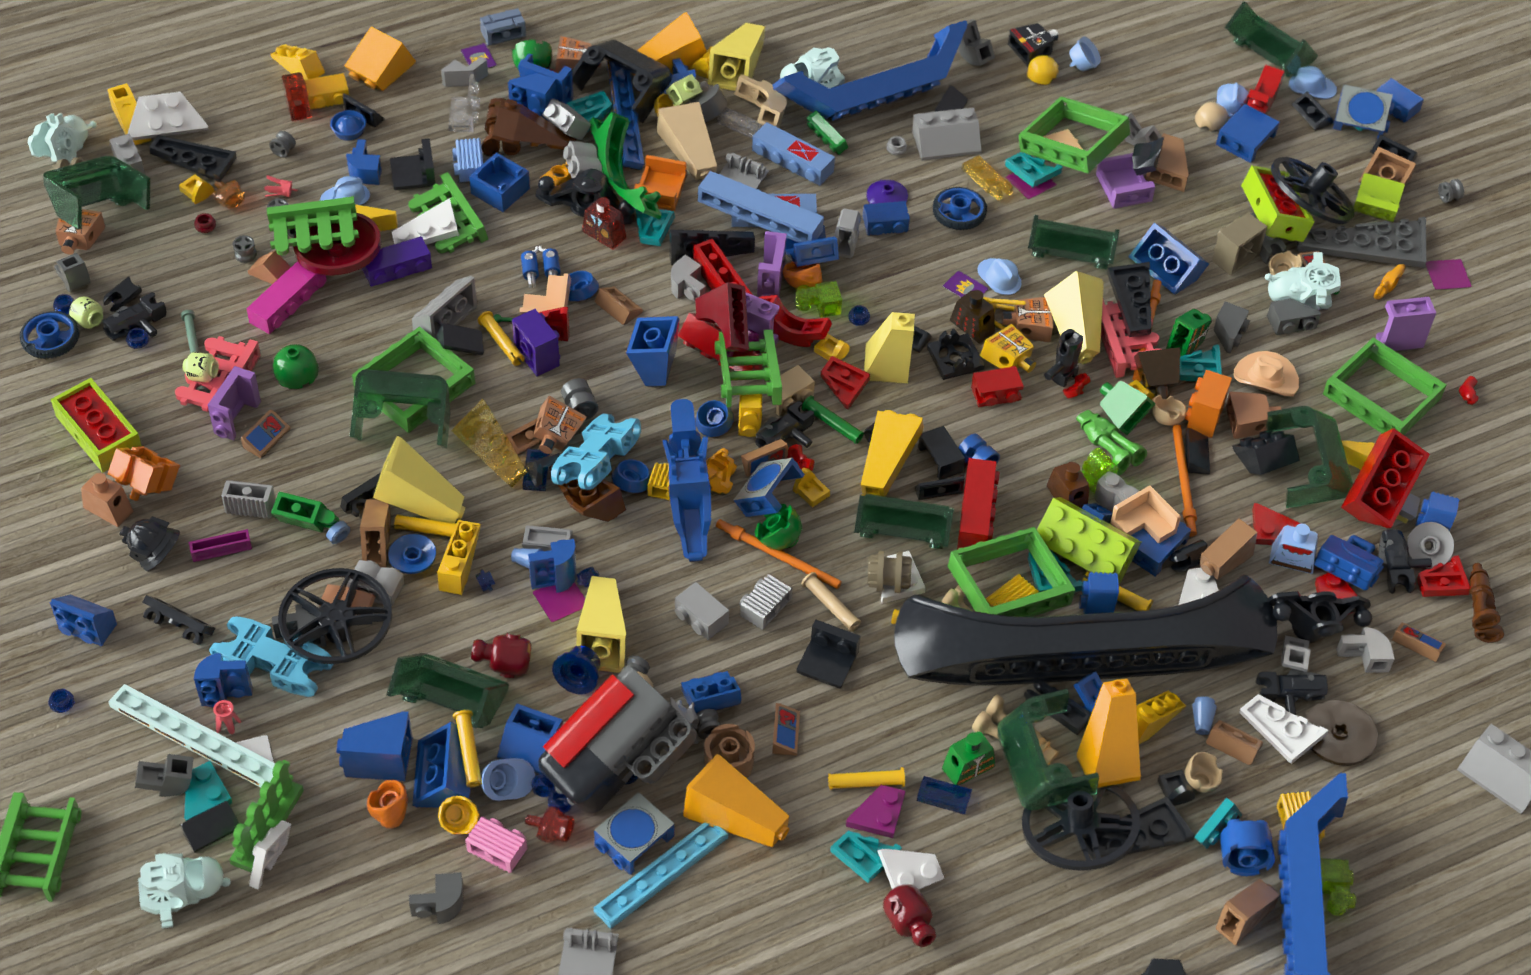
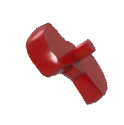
(1076, 389)
(796, 452)

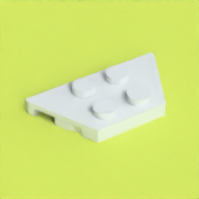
(164, 116)

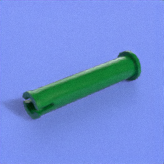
(832, 420)

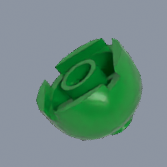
(541, 53)
(295, 366)
(780, 529)

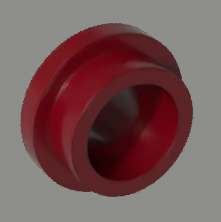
(204, 223)

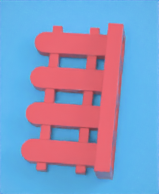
(1116, 345)
(240, 355)

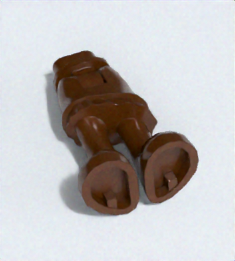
(492, 146)
(1485, 616)

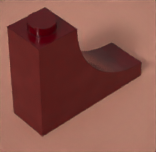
(728, 309)

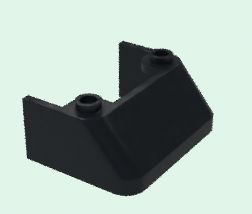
(649, 77)

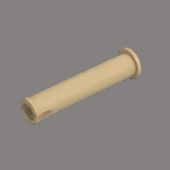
(831, 601)

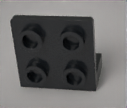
(414, 170)
(829, 654)

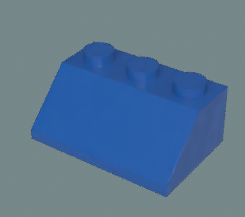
(1169, 259)
(439, 768)

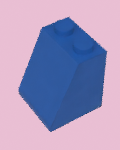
(654, 348)
(377, 748)

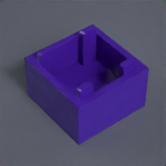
(536, 342)

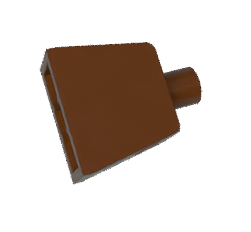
(1069, 483)

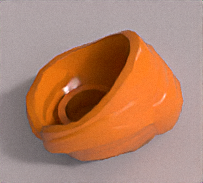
(802, 275)
(388, 803)

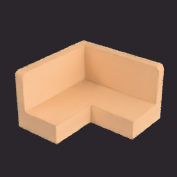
(556, 295)
(1146, 511)

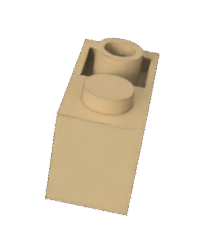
(795, 387)

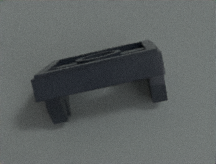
(959, 368)

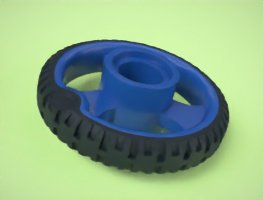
(959, 208)
(50, 338)

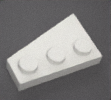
(432, 225)

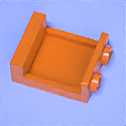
(665, 177)

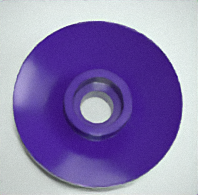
(886, 191)

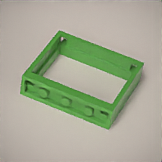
(1034, 144)
(458, 383)
(1369, 411)
(1029, 606)

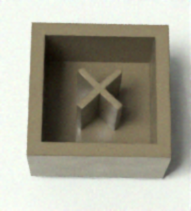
(1239, 243)

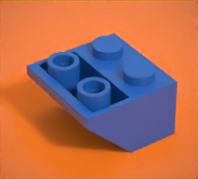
(533, 91)
(83, 619)
(527, 734)

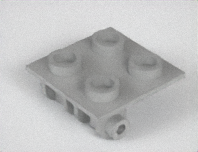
(744, 171)
(588, 952)

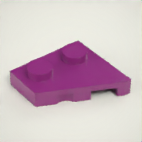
(878, 812)

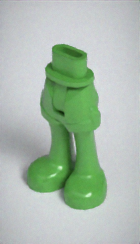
(1102, 433)

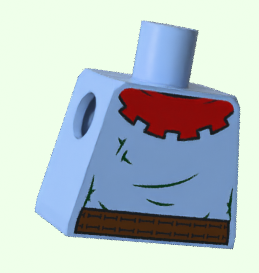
(1295, 548)

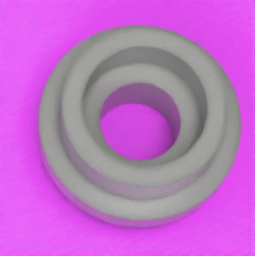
(896, 145)

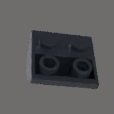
(1267, 451)

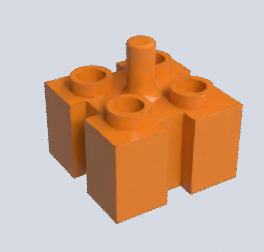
(143, 471)

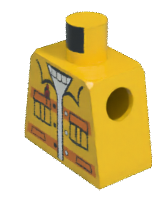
(1009, 349)

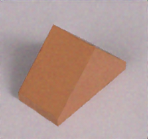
(269, 267)

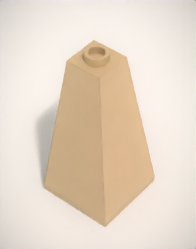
(687, 136)

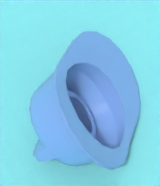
(1084, 55)
(1314, 81)
(1232, 97)
(348, 187)
(1000, 275)
(507, 779)

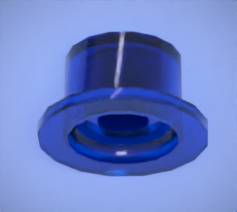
(577, 670)

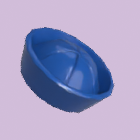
(348, 125)
(582, 286)
(714, 418)
(631, 476)

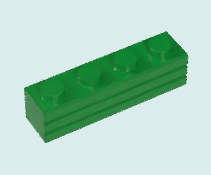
(827, 133)

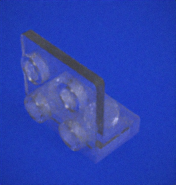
(463, 109)

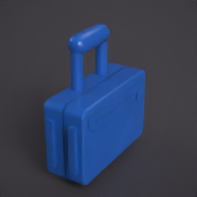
(1350, 560)

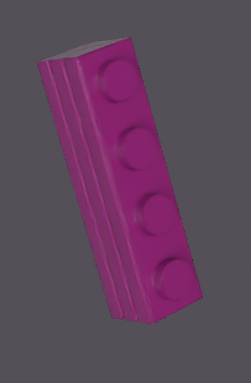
(220, 545)

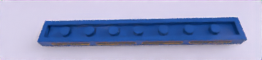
(622, 102)

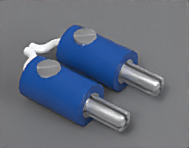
(530, 264)

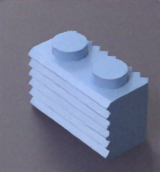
(469, 158)

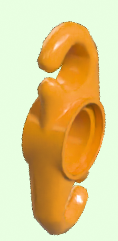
(559, 169)
(1389, 281)

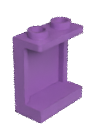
(1122, 183)
(770, 271)
(761, 315)
(1407, 323)
(236, 390)

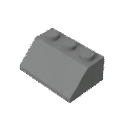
(947, 133)
(449, 307)
(1500, 767)

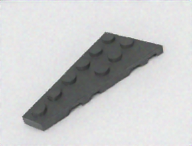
(1373, 241)

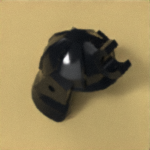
(149, 541)

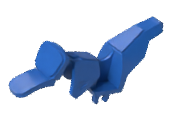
(688, 481)

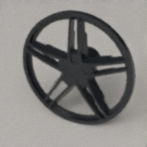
(1315, 187)
(335, 617)
(1083, 820)

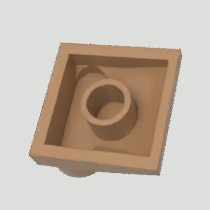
(1390, 166)

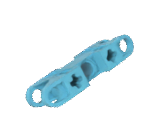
(592, 459)
(263, 652)

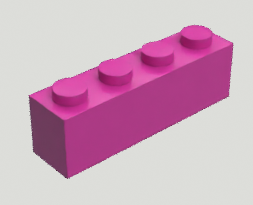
(284, 298)

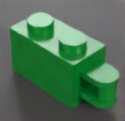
(303, 512)

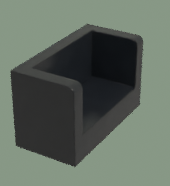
(943, 451)

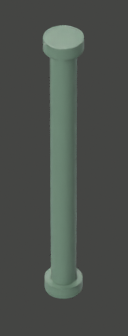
(188, 317)

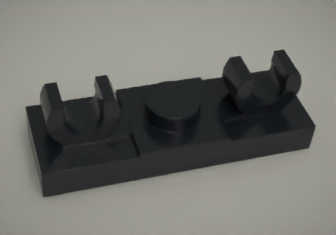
(359, 495)
(178, 618)

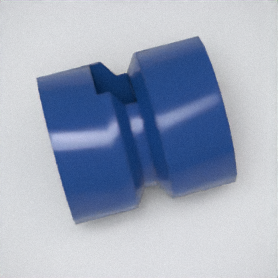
(977, 448)

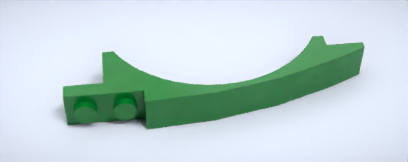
(610, 140)

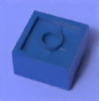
(499, 182)

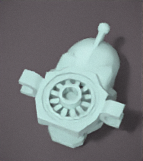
(819, 66)
(59, 137)
(1307, 284)
(178, 878)

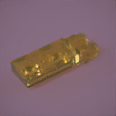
(987, 177)

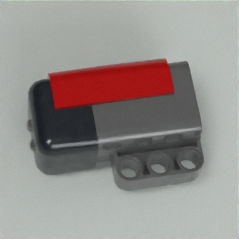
(612, 739)

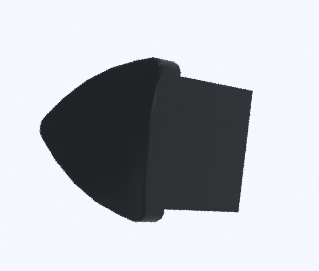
(535, 467)
(1176, 787)

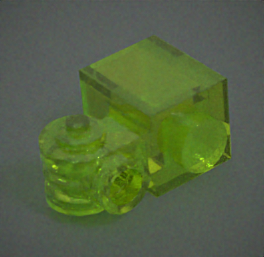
(823, 295)
(1096, 466)
(1337, 882)

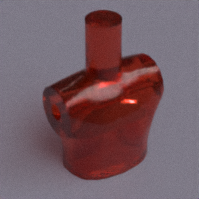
(552, 826)

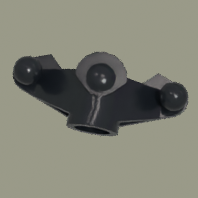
(581, 193)
(1318, 613)

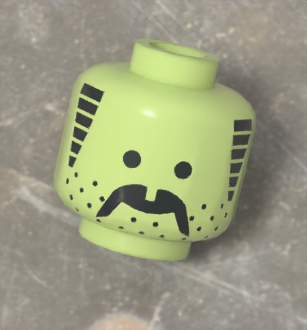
(86, 312)
(200, 367)

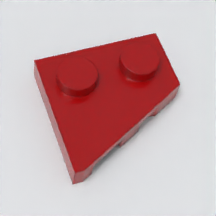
(844, 380)

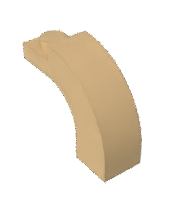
(764, 96)

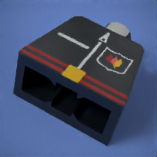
(1032, 41)

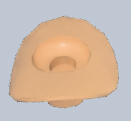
(1268, 373)

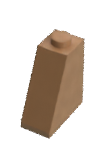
(1172, 164)
(375, 531)
(1229, 550)
(1246, 910)

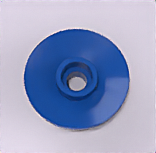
(412, 546)

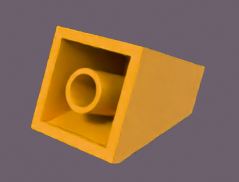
(379, 60)

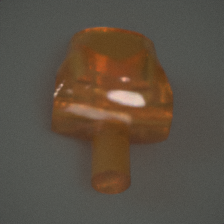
(228, 194)

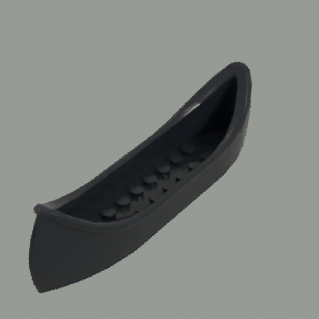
(987, 649)

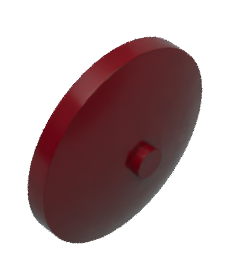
(343, 259)

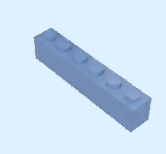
(759, 208)

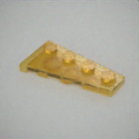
(486, 438)

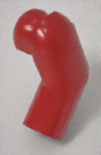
(1467, 390)

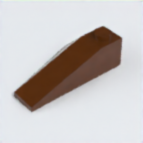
(519, 124)
(601, 502)

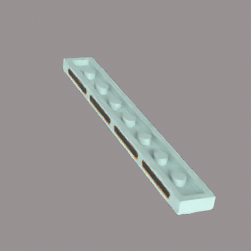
(192, 735)

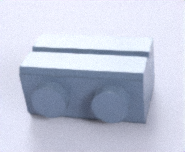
(503, 27)

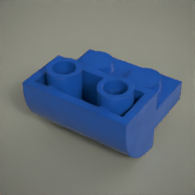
(554, 566)
(221, 679)
(712, 692)

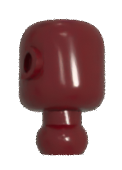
(507, 654)
(910, 914)

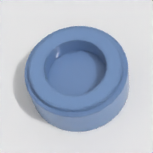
(338, 532)

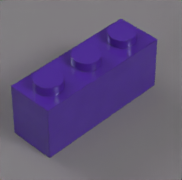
(398, 261)

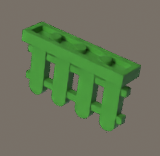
(308, 214)
(465, 214)
(274, 805)

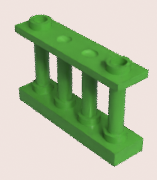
(767, 359)
(14, 831)

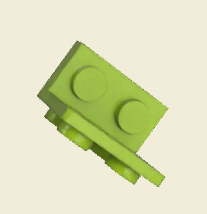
(1378, 197)

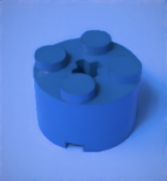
(1247, 847)

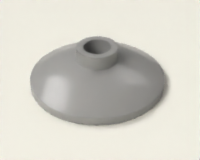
(1438, 536)

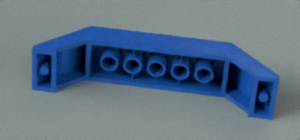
(877, 88)
(1302, 879)

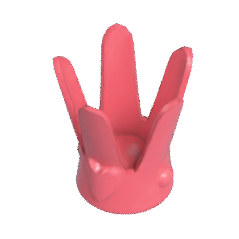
(284, 190)
(224, 712)

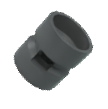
(579, 397)

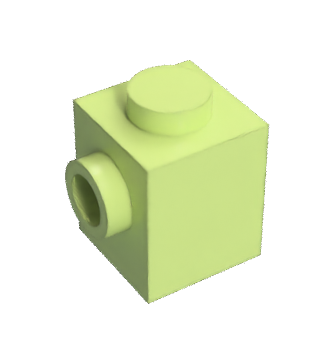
(684, 90)

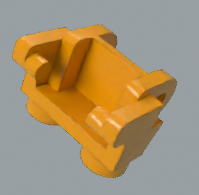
(720, 470)

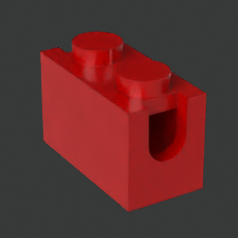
(997, 386)

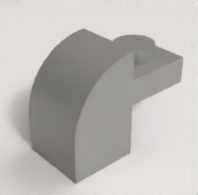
(686, 279)
(1371, 646)

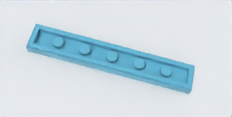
(659, 874)

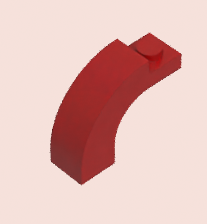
(1266, 90)
(797, 330)

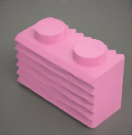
(496, 844)

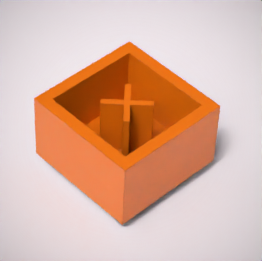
(1207, 402)

